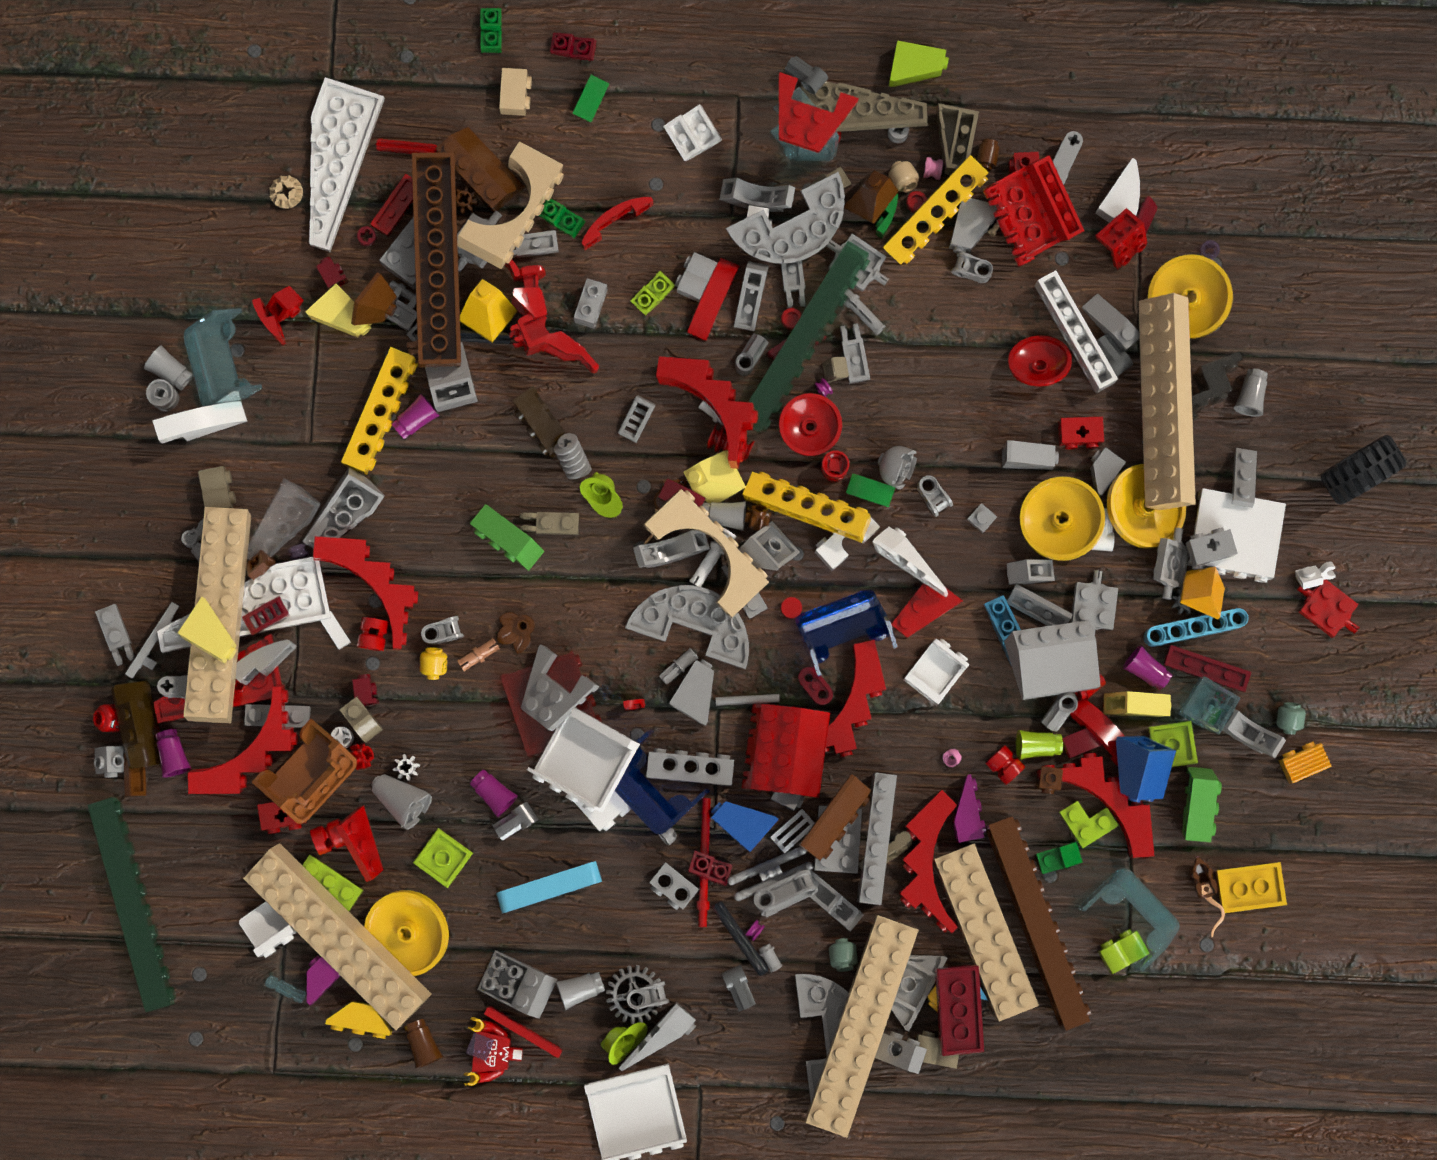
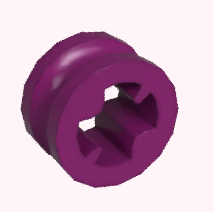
(823, 388)
(755, 930)

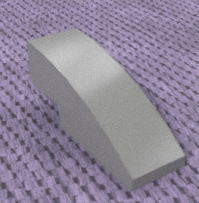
(263, 660)
(835, 903)

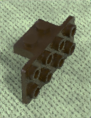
(137, 723)

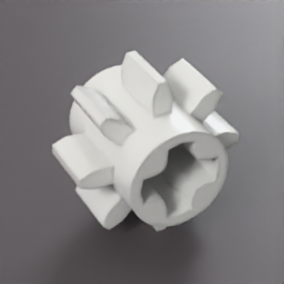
(402, 763)

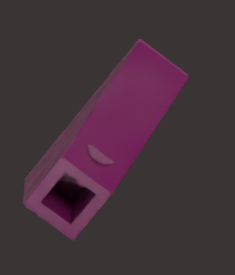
(966, 817)

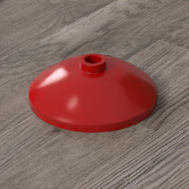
(1040, 361)
(813, 410)

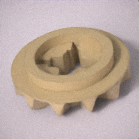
(295, 194)

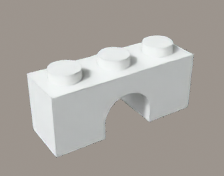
(831, 550)

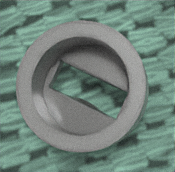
(668, 837)

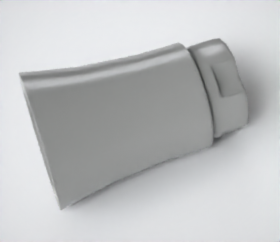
(168, 368)
(1252, 393)
(727, 514)
(579, 989)

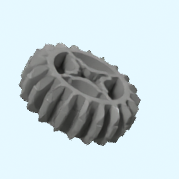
(616, 998)

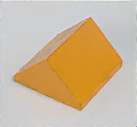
(1203, 591)

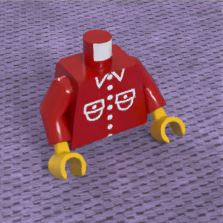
(499, 1055)

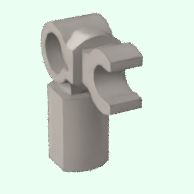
(191, 539)

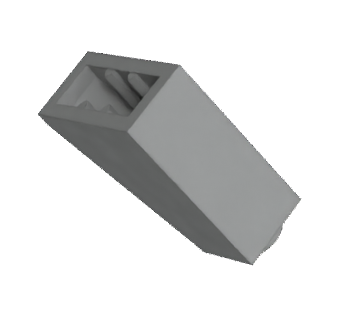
(971, 224)
(1028, 455)
(695, 692)

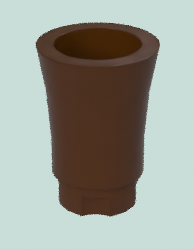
(422, 1044)

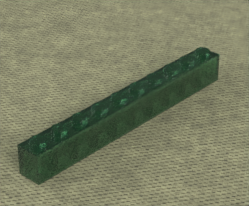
(807, 332)
(131, 904)

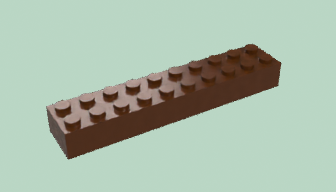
(436, 259)
(1037, 923)

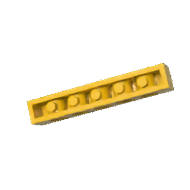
(894, 244)
(394, 360)
(854, 529)

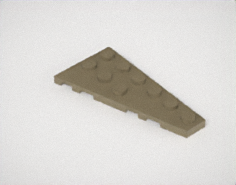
(872, 109)

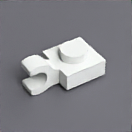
(1313, 576)

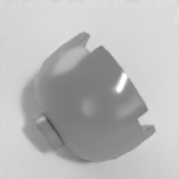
(897, 465)

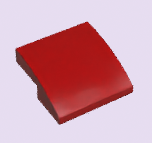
(270, 322)

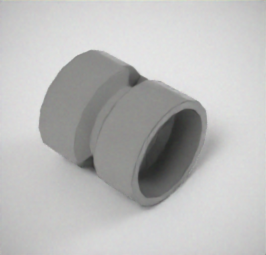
(162, 395)

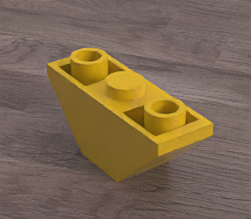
(360, 1018)

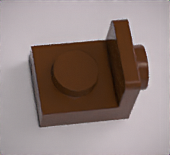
(259, 564)

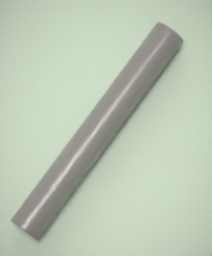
(753, 699)

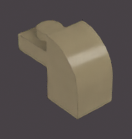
(361, 720)

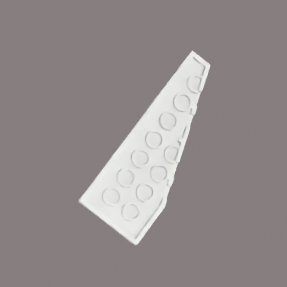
(339, 139)
(297, 584)

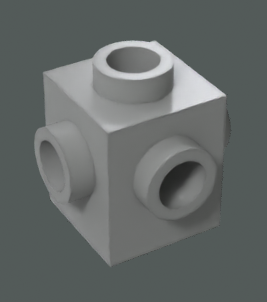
(109, 760)

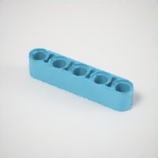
(1186, 632)
(548, 887)

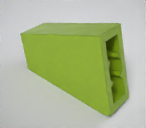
(916, 63)

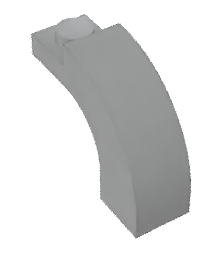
(744, 194)
(671, 550)

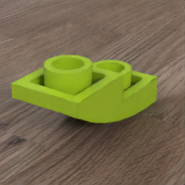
(653, 293)

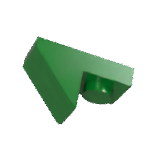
(1059, 858)

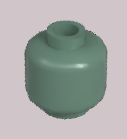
(1290, 717)
(843, 955)

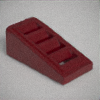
(277, 618)

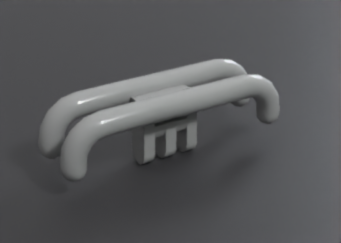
(769, 873)

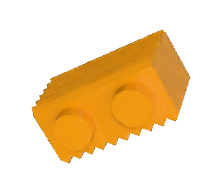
(1305, 762)

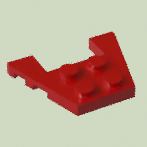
(807, 124)

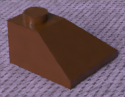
(872, 196)
(374, 302)

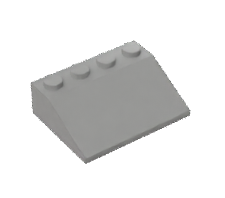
(1054, 659)

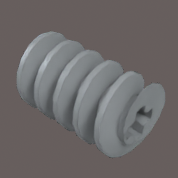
(572, 456)

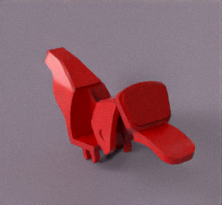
(531, 327)

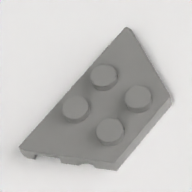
(915, 987)

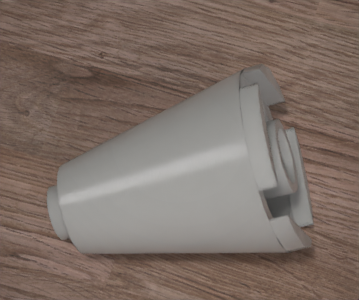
(401, 799)

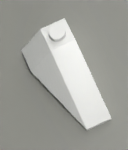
(897, 548)

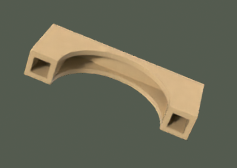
(497, 242)
(743, 578)

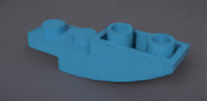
(1001, 619)

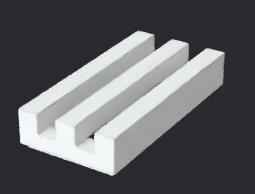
(784, 827)

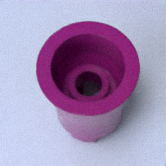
(415, 417)
(1147, 668)
(171, 754)
(493, 792)

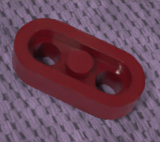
(816, 685)

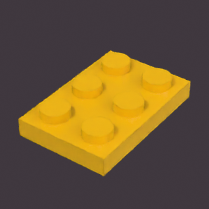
(1251, 887)

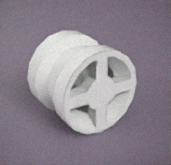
(341, 734)

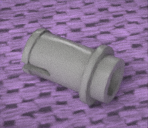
(770, 957)

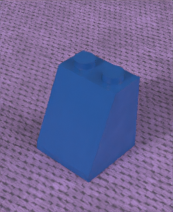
(1143, 767)
(742, 823)

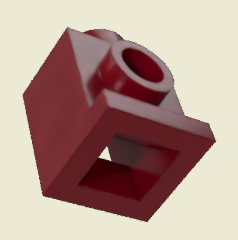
(331, 273)
(365, 689)

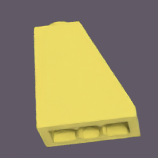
(336, 311)
(207, 632)
(1137, 704)

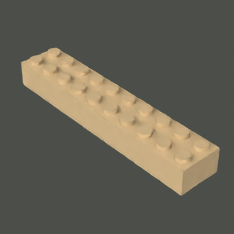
(1166, 402)
(222, 585)
(337, 936)
(861, 1026)

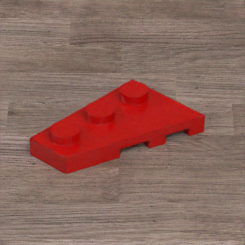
(923, 609)
(360, 842)

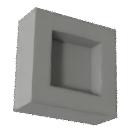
(982, 518)

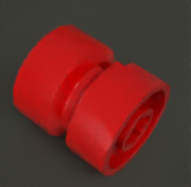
(834, 466)
(371, 641)
(1005, 765)
(326, 837)

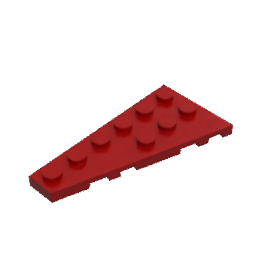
(256, 691)

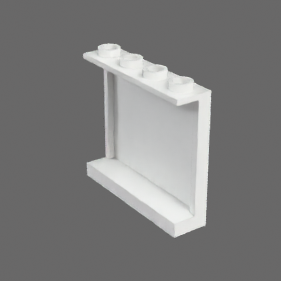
(1253, 530)
(585, 760)
(636, 1113)

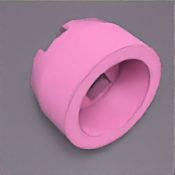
(948, 761)

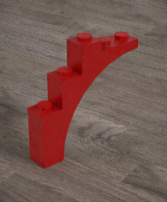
(697, 378)
(394, 597)
(867, 681)
(274, 736)
(1133, 819)
(921, 889)

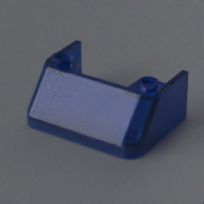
(843, 622)
(647, 800)

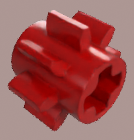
(363, 755)

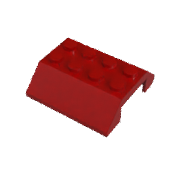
(1033, 209)
(786, 750)

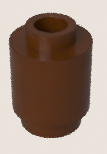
(988, 154)

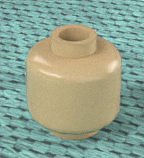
(904, 176)

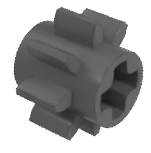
(1178, 606)

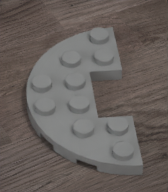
(800, 235)
(697, 610)
(816, 998)

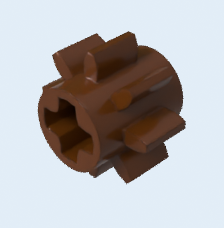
(465, 194)
(757, 517)

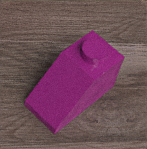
(319, 979)

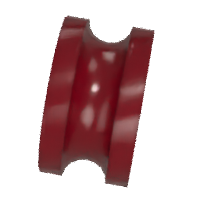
(362, 231)

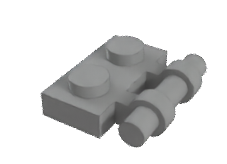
(405, 315)

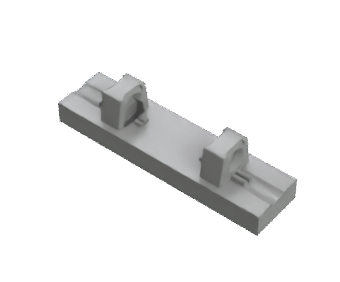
(141, 658)

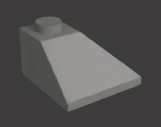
(769, 548)

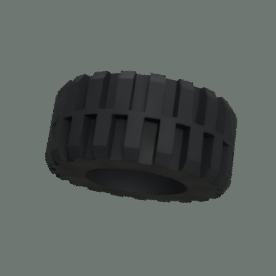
(1363, 470)

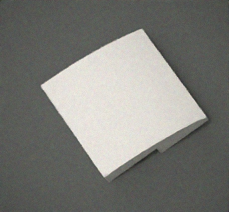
(692, 133)

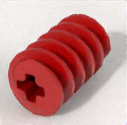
(720, 441)

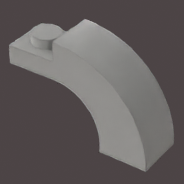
(1253, 735)

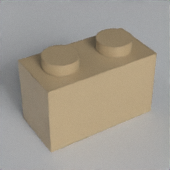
(514, 91)

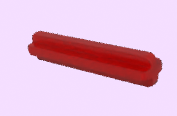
(404, 146)

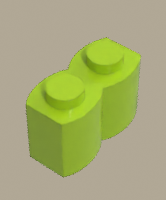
(1123, 951)

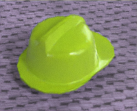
(601, 495)
(623, 1040)

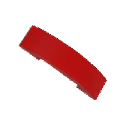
(637, 205)
(713, 299)
(1099, 725)

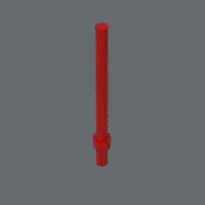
(703, 903)

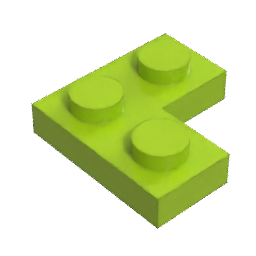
(1087, 829)

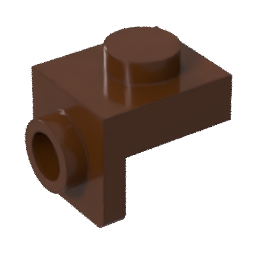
(1050, 780)

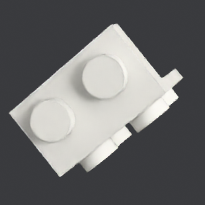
(266, 930)

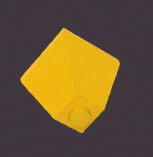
(487, 311)

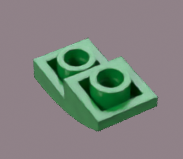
(491, 30)
(591, 98)
(561, 218)
(884, 223)
(870, 490)

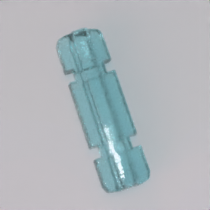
(285, 989)

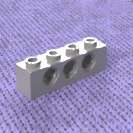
(656, 770)

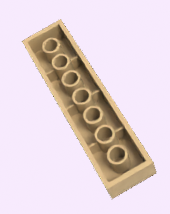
(985, 932)

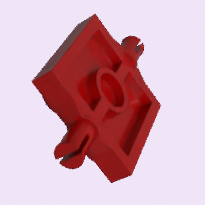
(1328, 608)

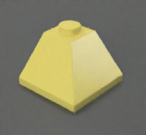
(715, 478)

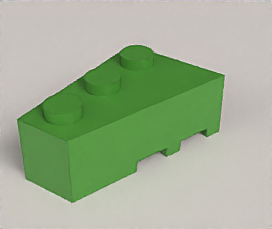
(507, 537)
(1201, 805)

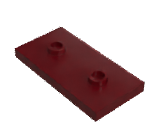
(959, 1010)

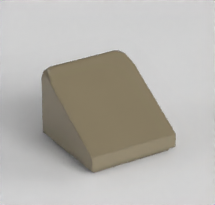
(835, 369)

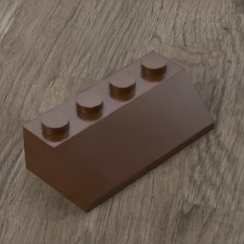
(481, 169)
(835, 817)

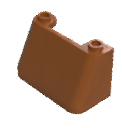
(308, 775)

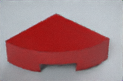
(634, 704)

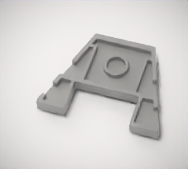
(547, 699)

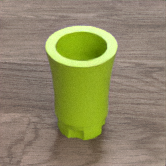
(1037, 744)

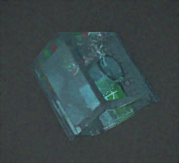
(1209, 705)

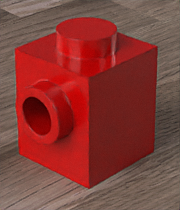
(1022, 159)
(284, 304)

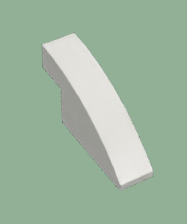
(1122, 195)
(199, 421)

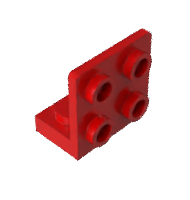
(1123, 237)

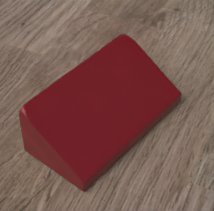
(1147, 212)

